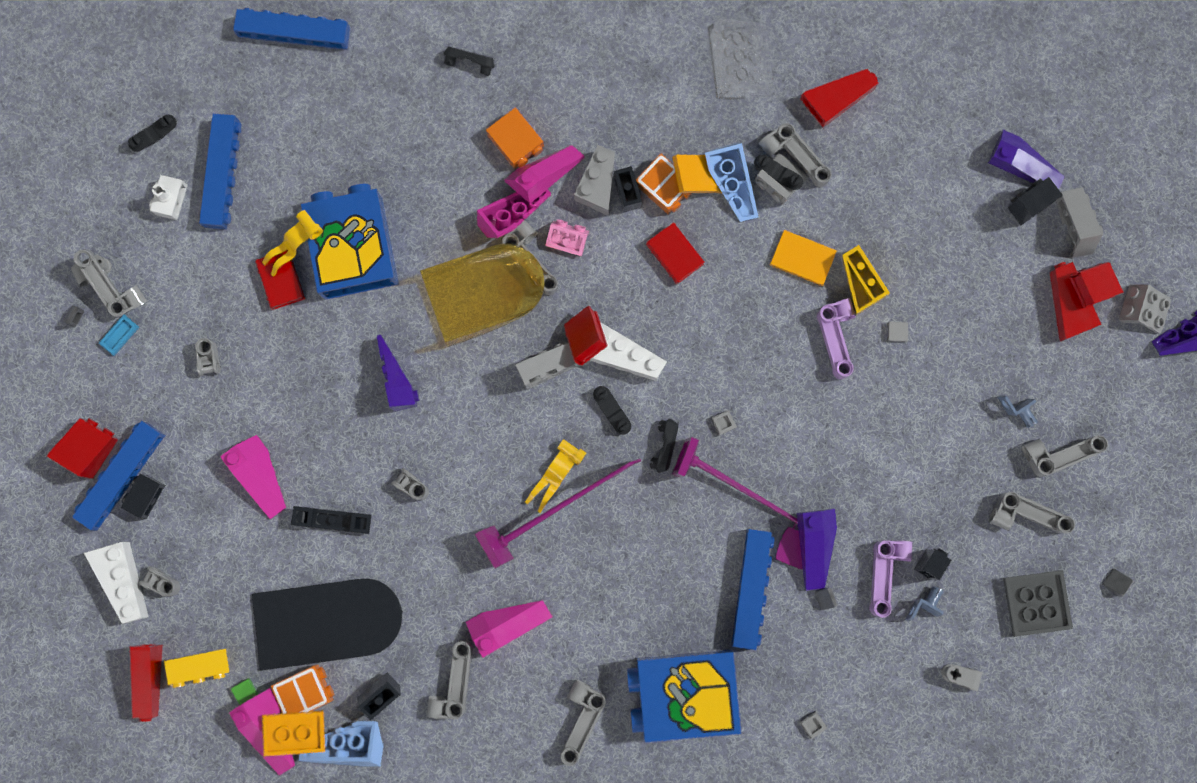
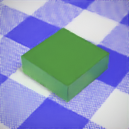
(244, 691)

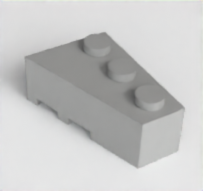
(596, 182)
(1080, 221)
(546, 365)

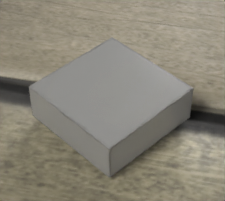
(897, 331)
(723, 422)
(813, 725)

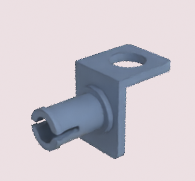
(1022, 409)
(928, 604)

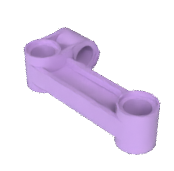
(833, 336)
(883, 573)

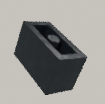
(627, 189)
(142, 496)
(933, 564)
(378, 696)

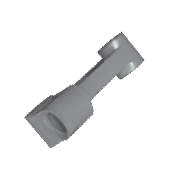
(798, 150)
(523, 235)
(105, 288)
(1037, 453)
(1004, 515)
(458, 686)
(582, 694)

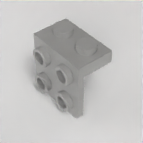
(778, 192)
(1145, 306)

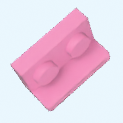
(567, 237)

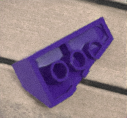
(1021, 160)
(1178, 340)
(398, 388)
(817, 538)

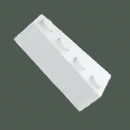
(628, 356)
(119, 579)

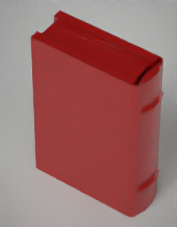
(675, 253)
(1096, 284)
(284, 286)
(585, 335)

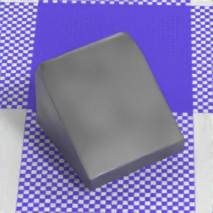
(73, 316)
(1118, 582)
(826, 598)

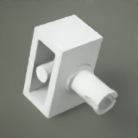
(168, 197)

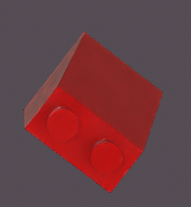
(84, 448)

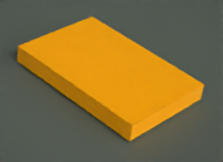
(693, 174)
(803, 257)
(293, 733)

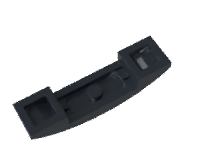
(331, 520)

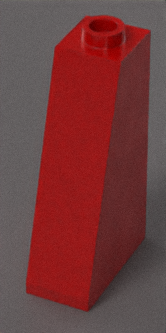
(836, 97)
(1070, 314)
(145, 680)

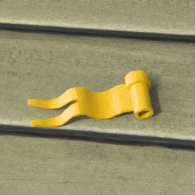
(293, 239)
(557, 471)

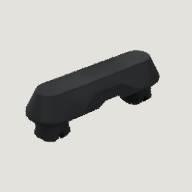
(452, 54)
(152, 133)
(778, 172)
(612, 410)
(670, 431)

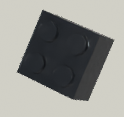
(1034, 200)

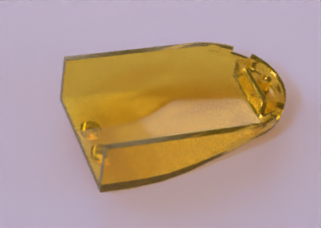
(483, 291)

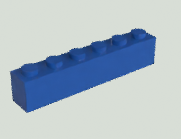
(292, 28)
(219, 171)
(118, 475)
(751, 589)

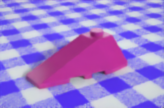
(541, 174)
(507, 214)
(254, 470)
(500, 626)
(249, 722)

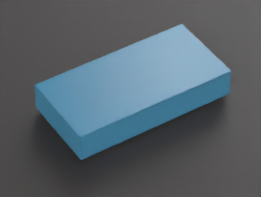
(119, 335)

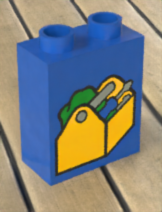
(355, 243)
(685, 696)

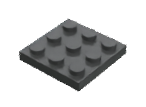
(1038, 603)

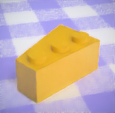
(863, 281)
(196, 668)

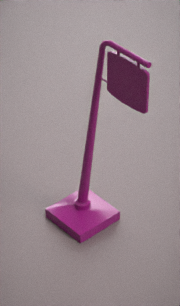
(496, 545)
(789, 546)

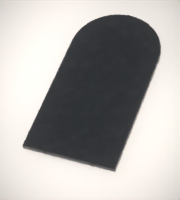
(324, 622)

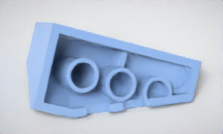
(731, 175)
(352, 745)

